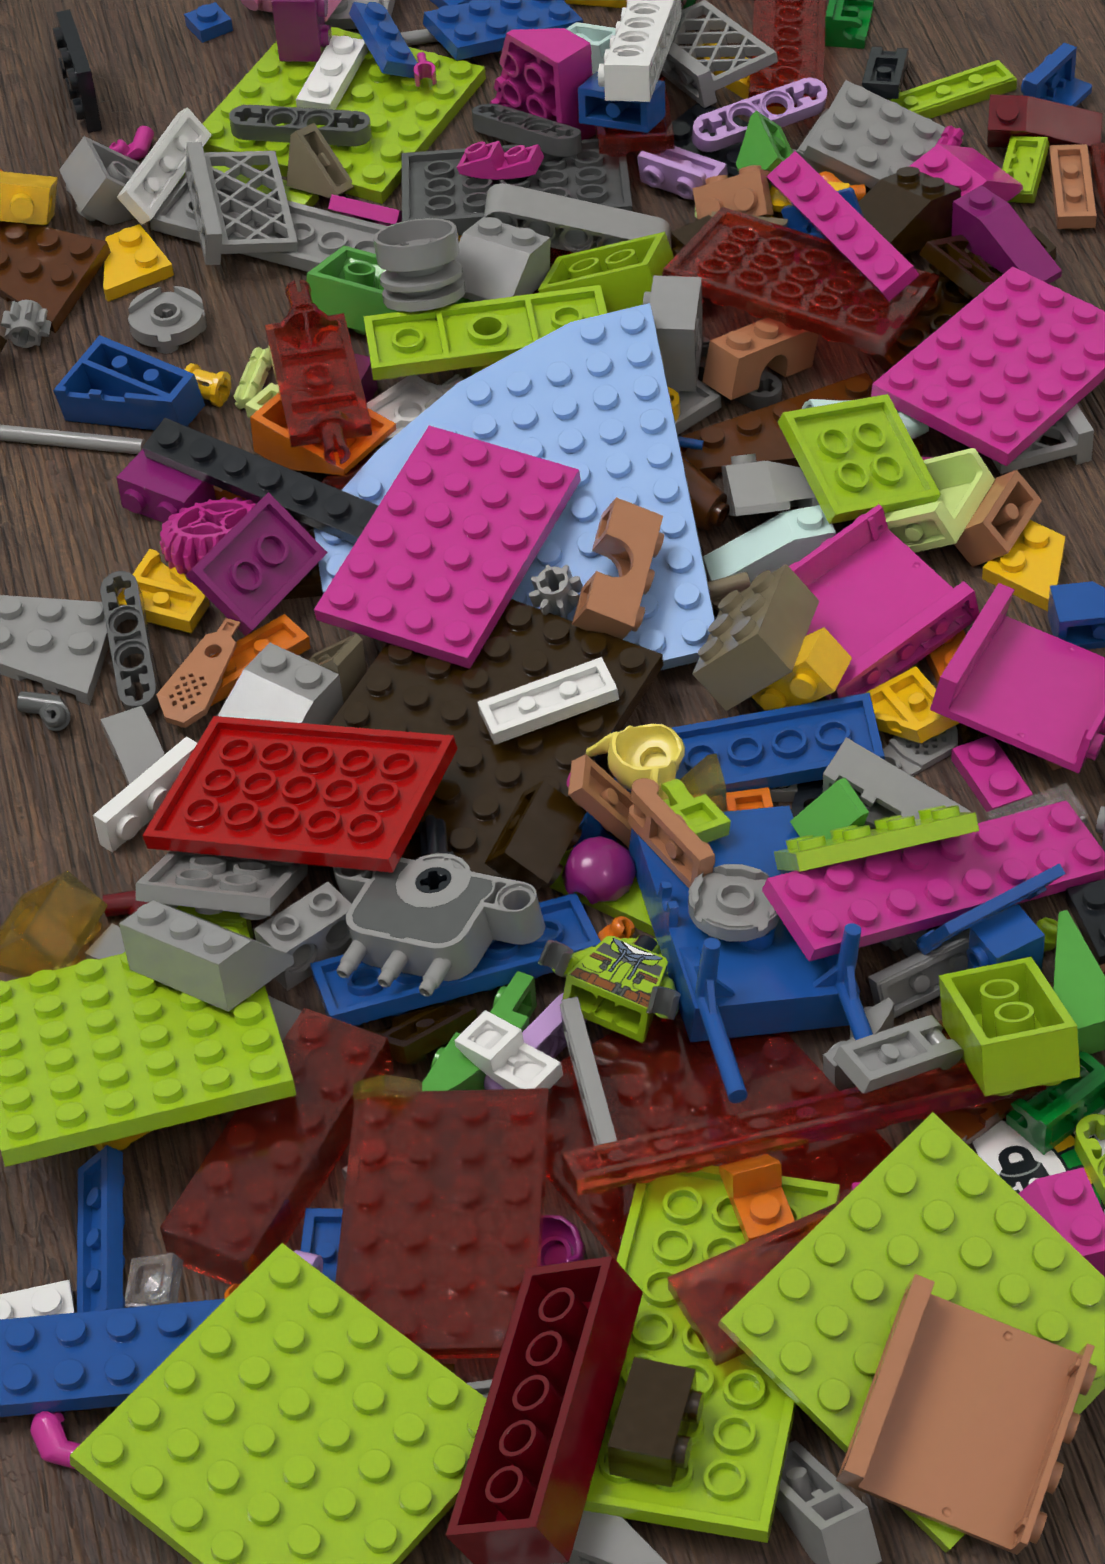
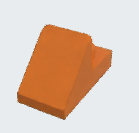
(757, 1195)

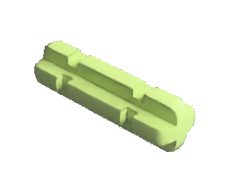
(253, 376)

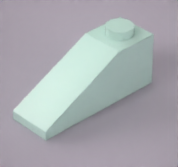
(771, 545)

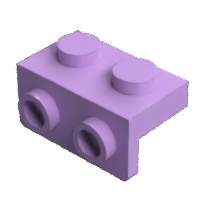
(678, 170)

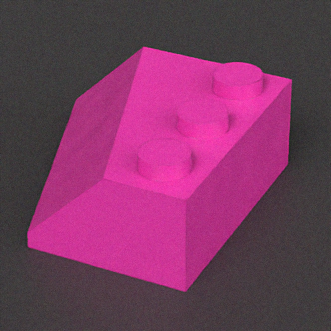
(544, 74)

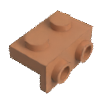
(742, 193)

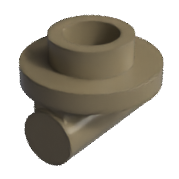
(723, 586)

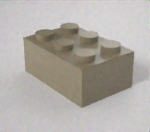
(755, 636)

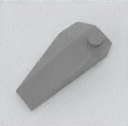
(764, 486)

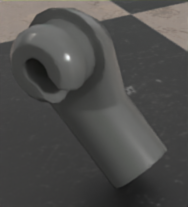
(49, 707)

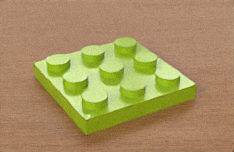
(858, 457)

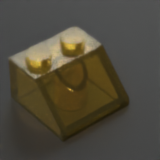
(49, 926)

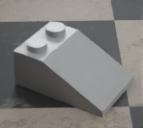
(284, 689)

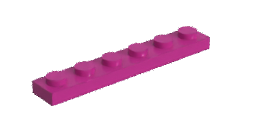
(843, 226)

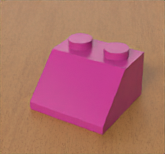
(967, 170)
(1072, 1210)

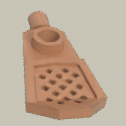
(197, 680)

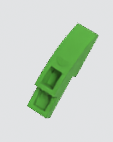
(452, 1069)

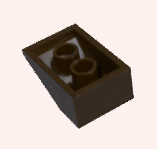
(910, 208)

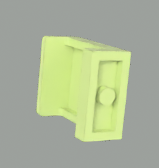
(963, 484)

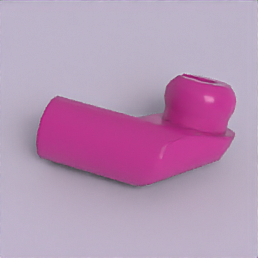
(51, 1438)

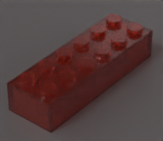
(275, 1153)

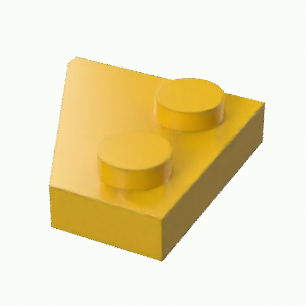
(1030, 564)
(167, 595)

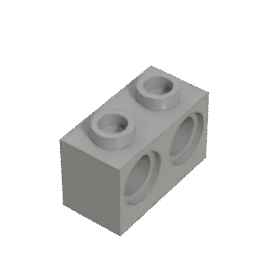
(309, 931)

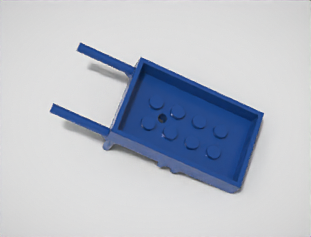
(754, 983)

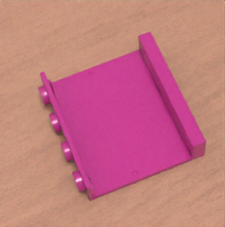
(880, 602)
(1025, 687)

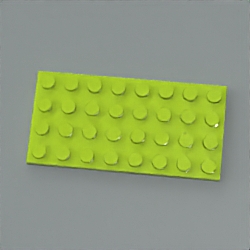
(745, 1415)

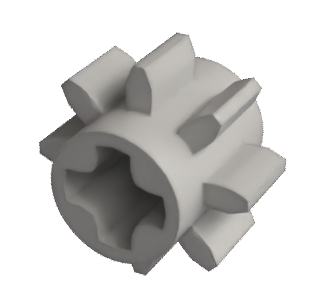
(26, 323)
(556, 591)

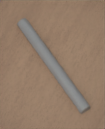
(71, 439)

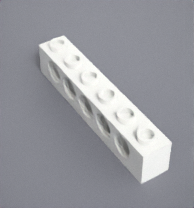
(639, 49)

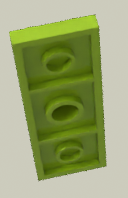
(471, 332)

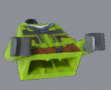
(616, 982)

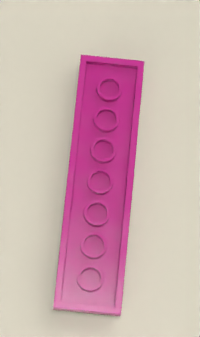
(934, 880)

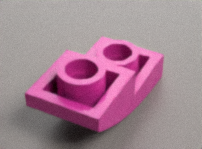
(491, 161)

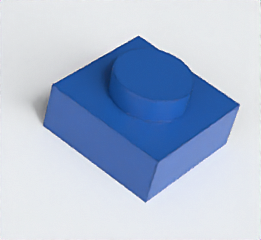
(208, 22)

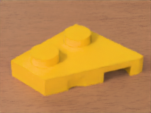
(133, 263)
(904, 707)

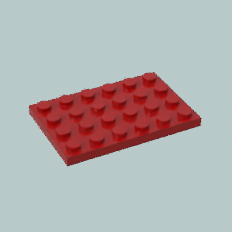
(301, 793)

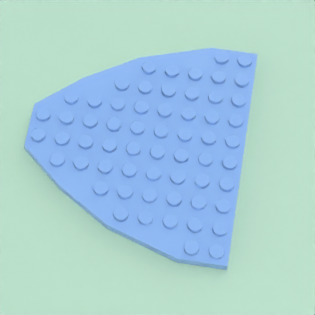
(597, 404)

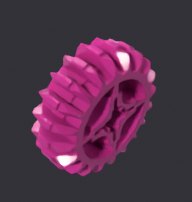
(198, 529)

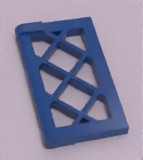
(1025, 890)

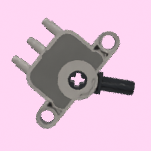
(432, 914)

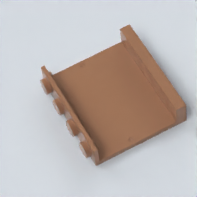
(966, 1420)

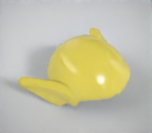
(642, 752)

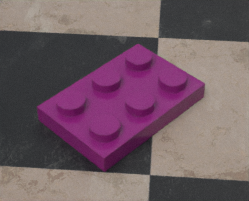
(256, 564)

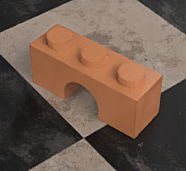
(740, 356)
(630, 540)

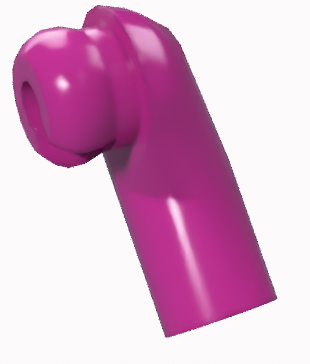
(139, 147)

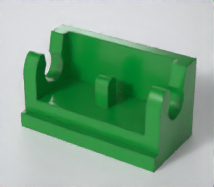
(848, 23)
(1060, 1107)

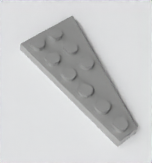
(53, 643)

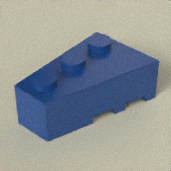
(127, 389)

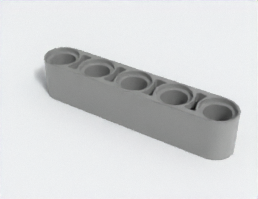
(569, 221)

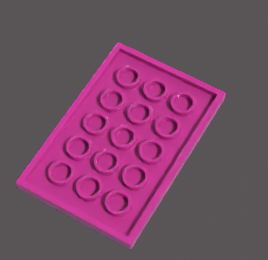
(1002, 366)
(448, 546)

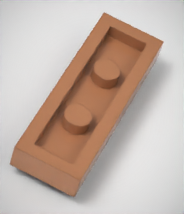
(1072, 186)

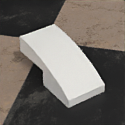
(503, 1056)

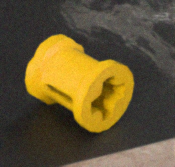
(220, 380)

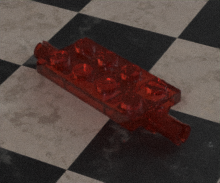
(317, 376)

